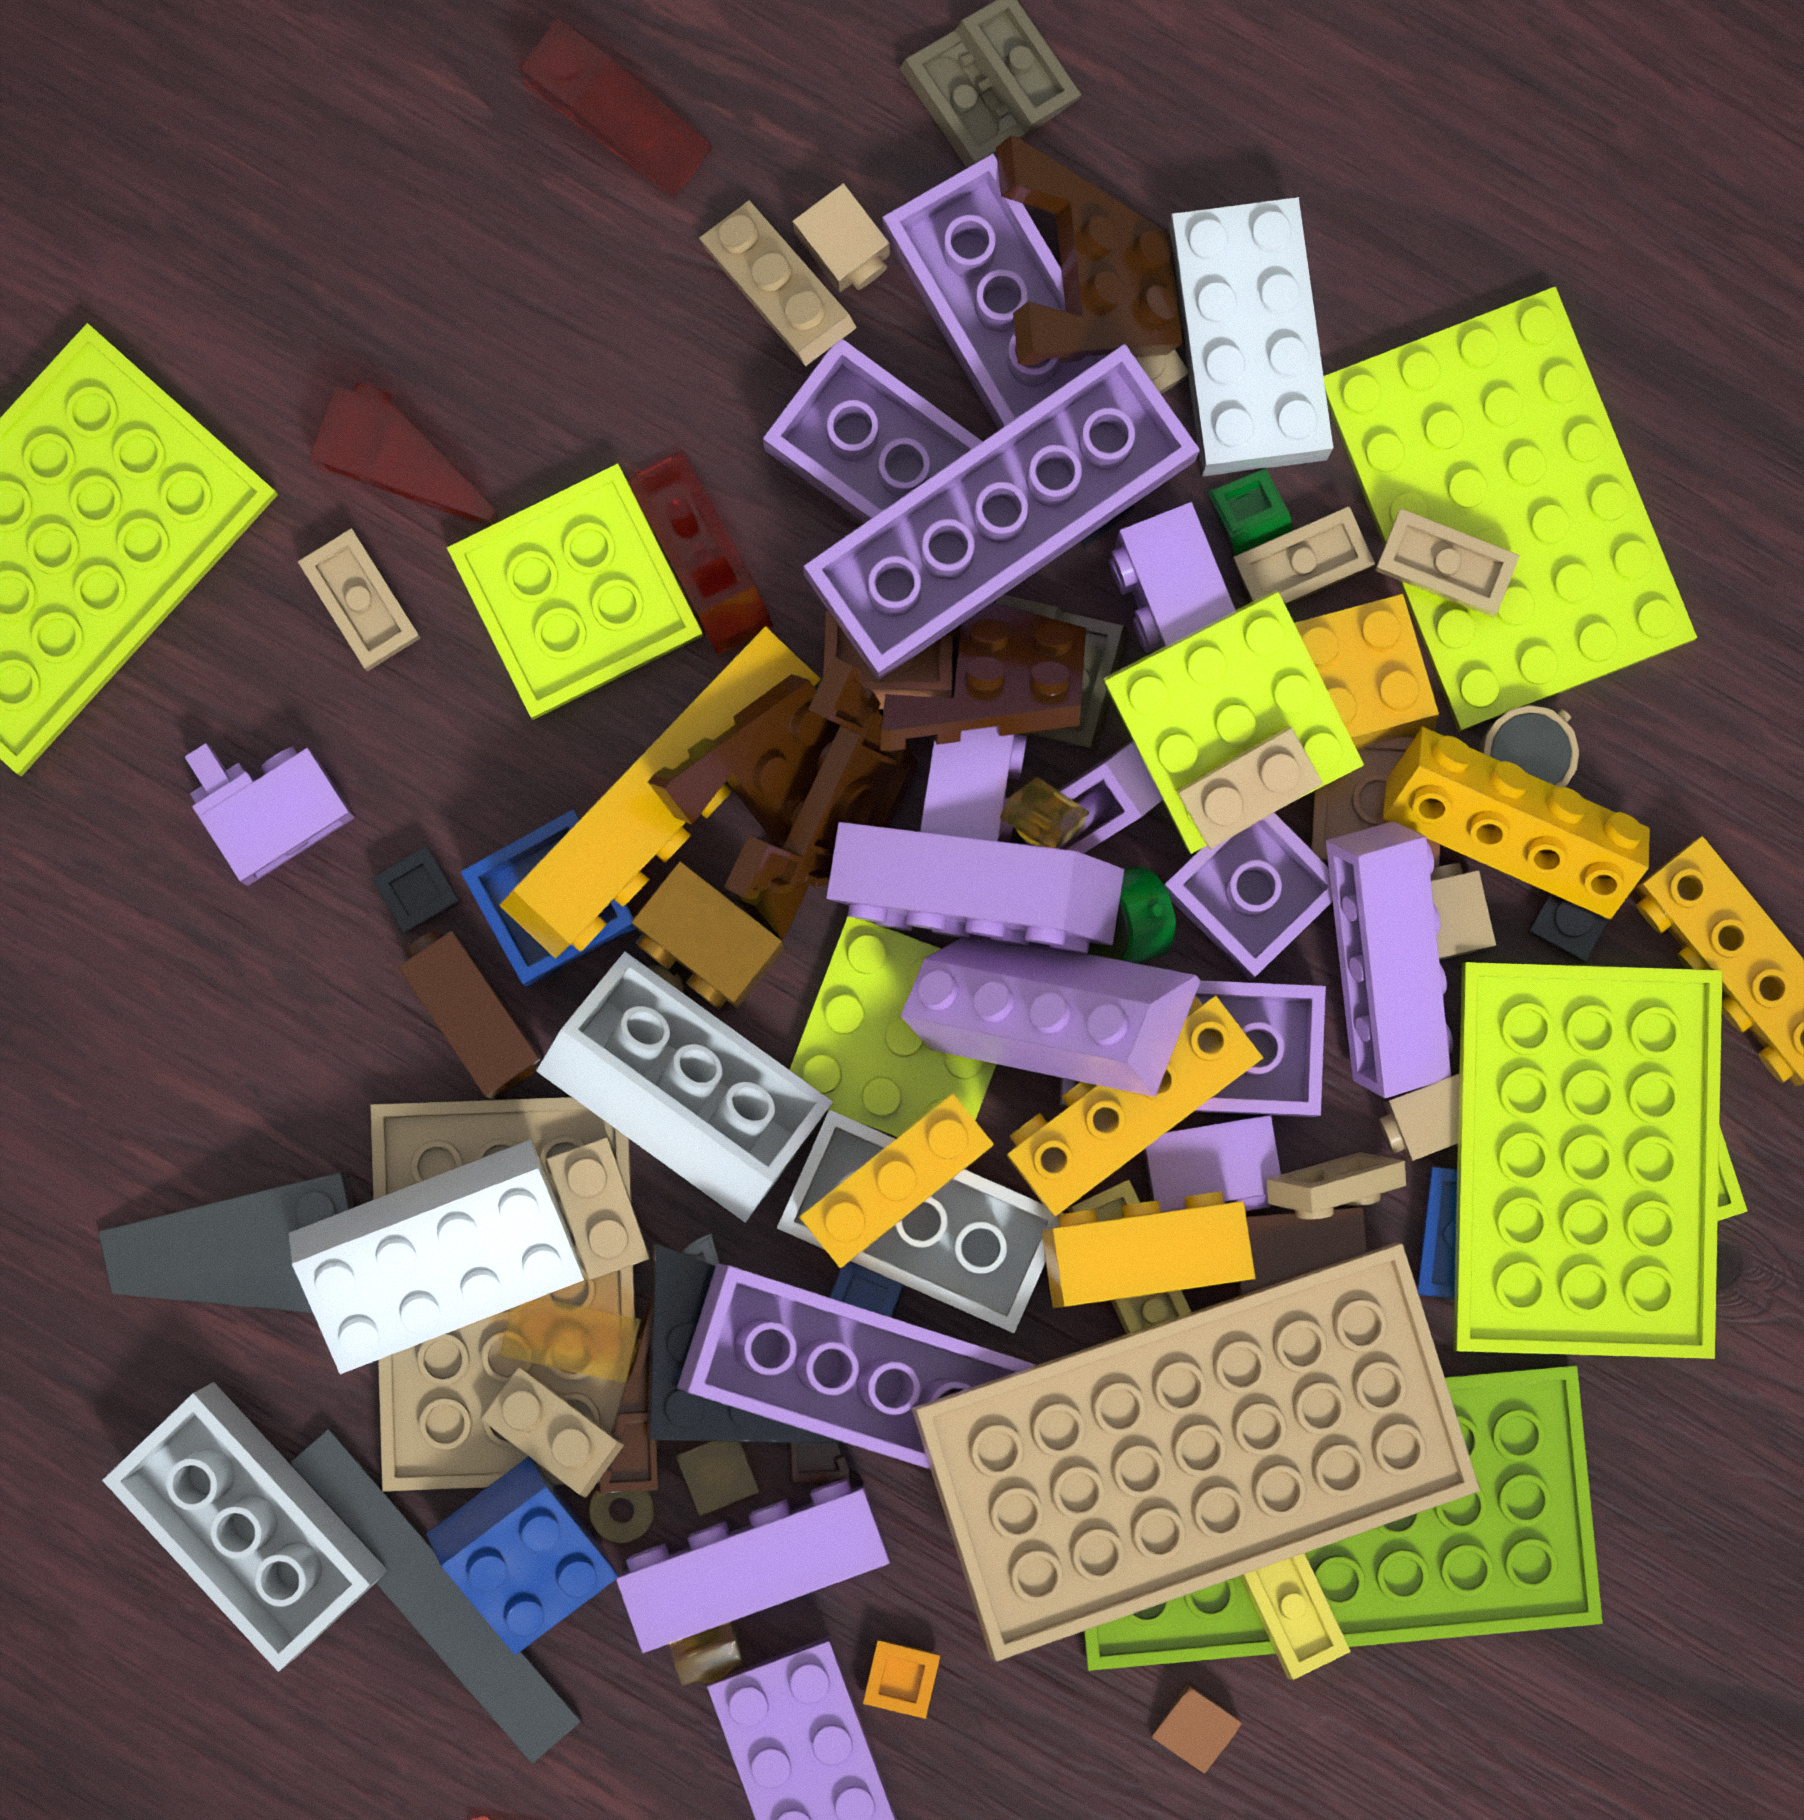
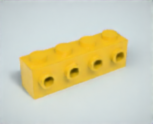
(1517, 822)
(1730, 932)
(1113, 1125)

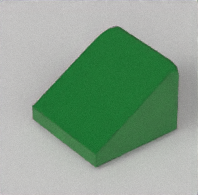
(1250, 511)

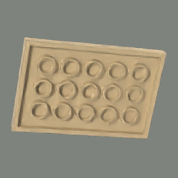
(445, 1385)

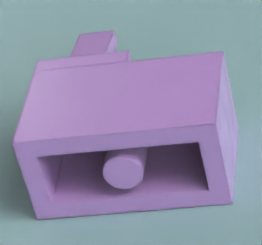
(1114, 794)
(266, 818)
(1212, 1159)

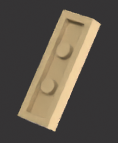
(777, 283)

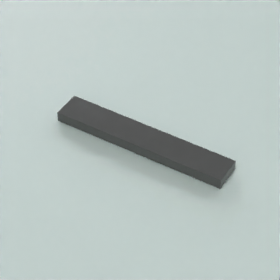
(502, 1682)

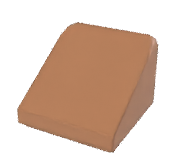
(1196, 1728)

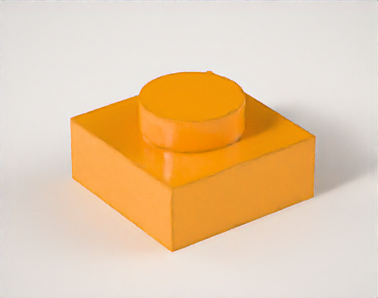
(901, 1678)

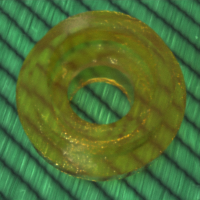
(618, 1531)

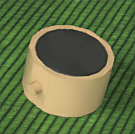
(1536, 742)

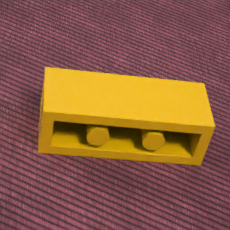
(896, 1181)
(1147, 1250)

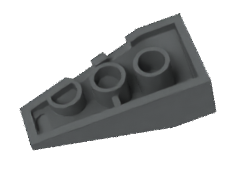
(224, 1249)

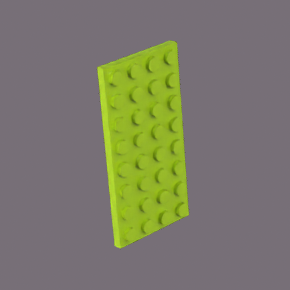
(1470, 1567)

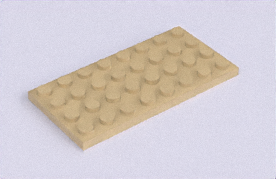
(1195, 1450)

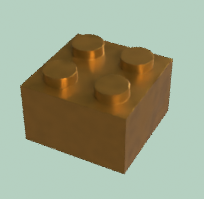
(707, 936)

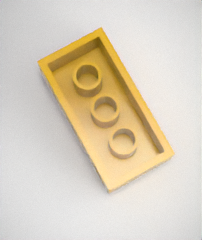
(1372, 670)

